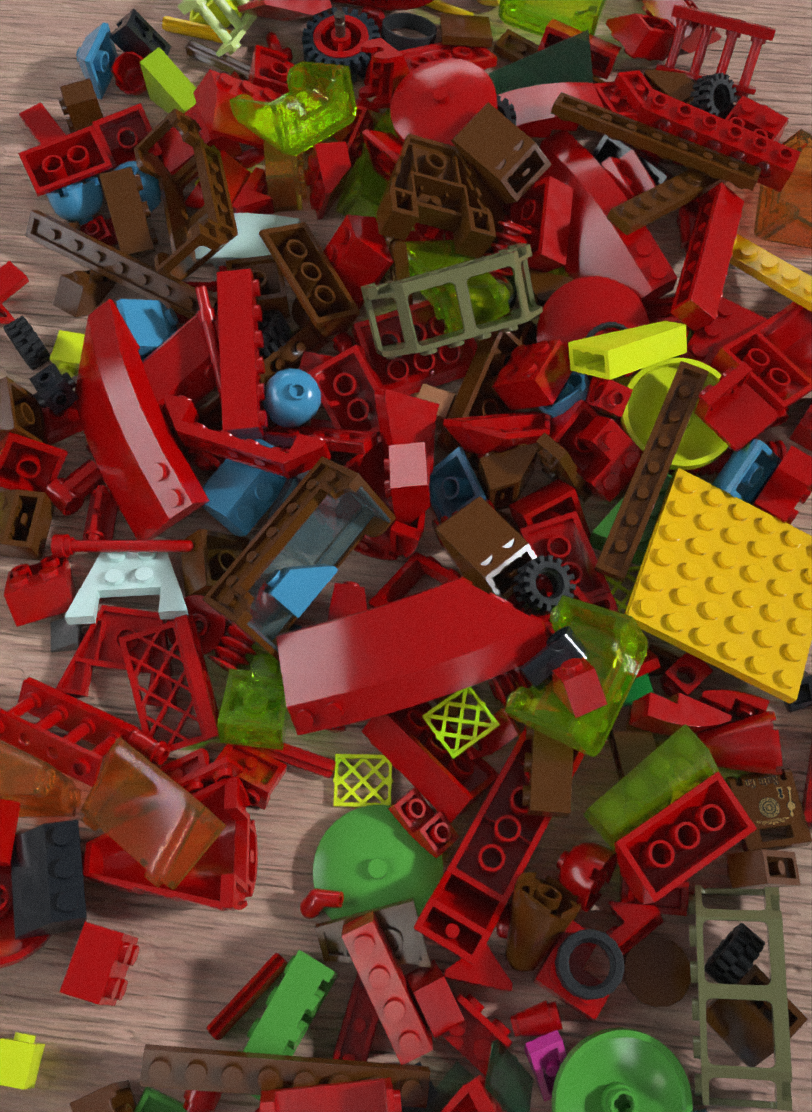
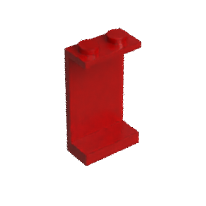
(351, 1096)

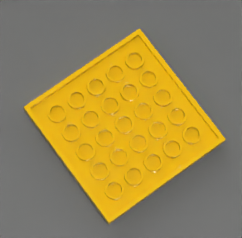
(728, 586)

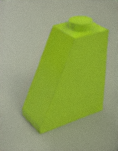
(167, 83)

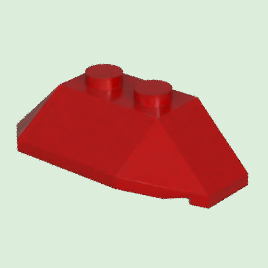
(498, 431)

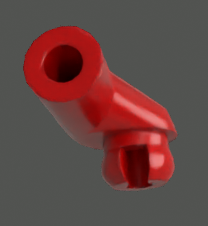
(273, 43)

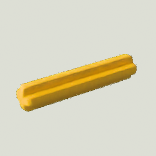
(190, 28)

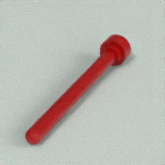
(63, 545)

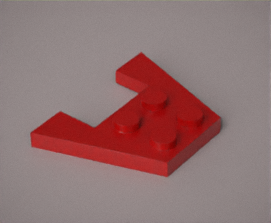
(102, 649)

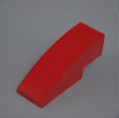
(670, 714)

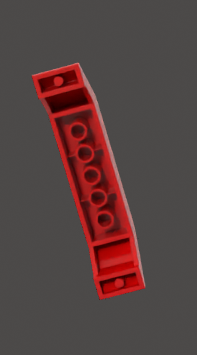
(486, 863)

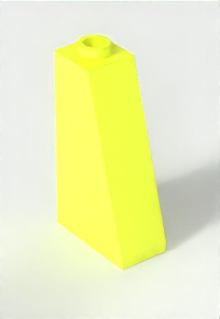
(627, 349)

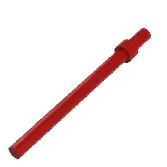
(207, 317)

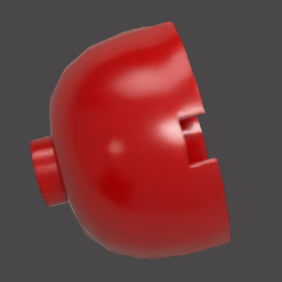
(585, 871)

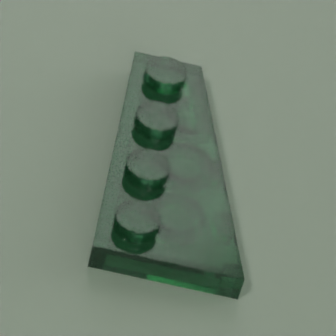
(556, 64)

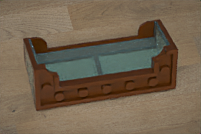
(312, 527)

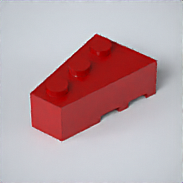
(729, 325)

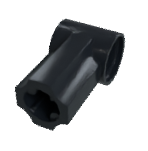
(558, 649)

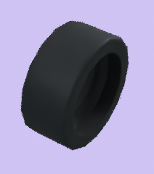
(615, 958)

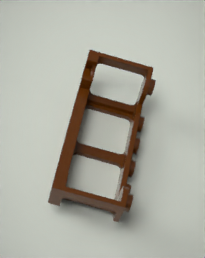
(197, 230)

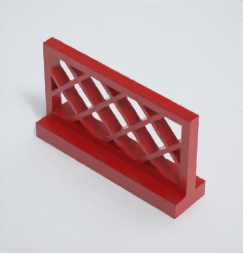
(194, 670)

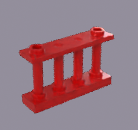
(734, 29)
(69, 714)

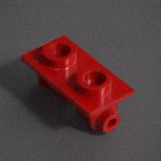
(100, 515)

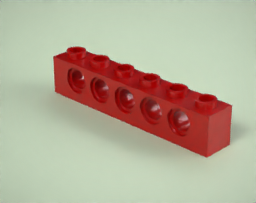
(722, 136)

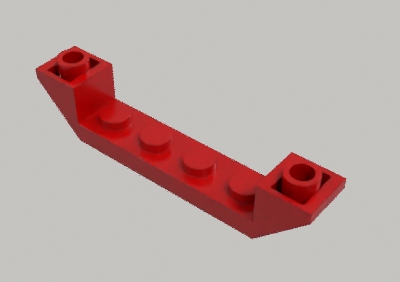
(301, 457)

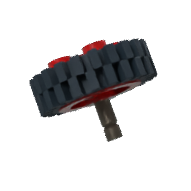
(339, 39)

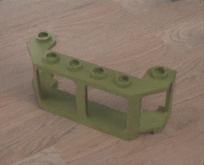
(458, 274)
(774, 993)

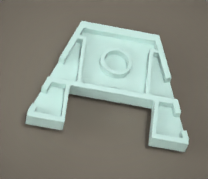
(128, 575)

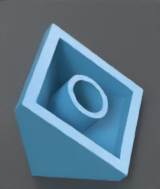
(748, 471)
(453, 484)

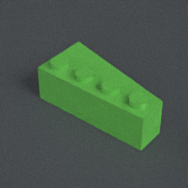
(291, 1007)

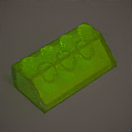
(652, 785)

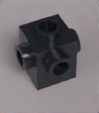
(54, 389)

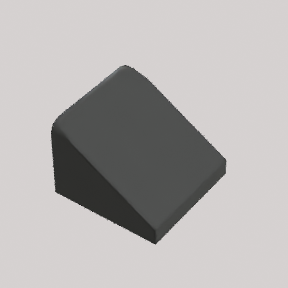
(65, 636)

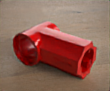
(686, 220)
(70, 492)

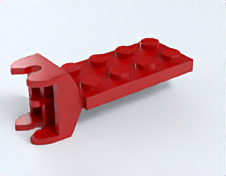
(391, 66)

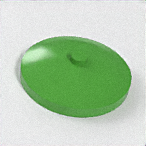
(373, 863)
(621, 1074)

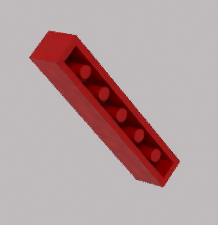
(708, 257)
(239, 354)

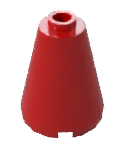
(746, 745)

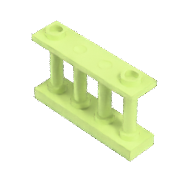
(230, 41)

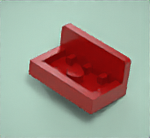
(629, 174)

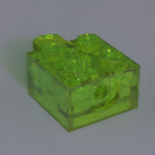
(254, 706)

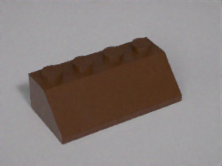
(311, 277)

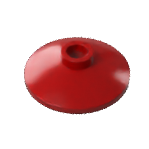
(213, 623)

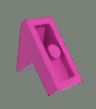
(545, 1058)

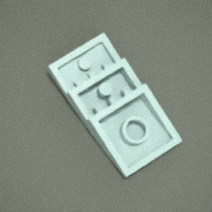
(248, 241)

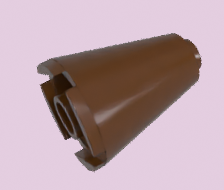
(537, 919)

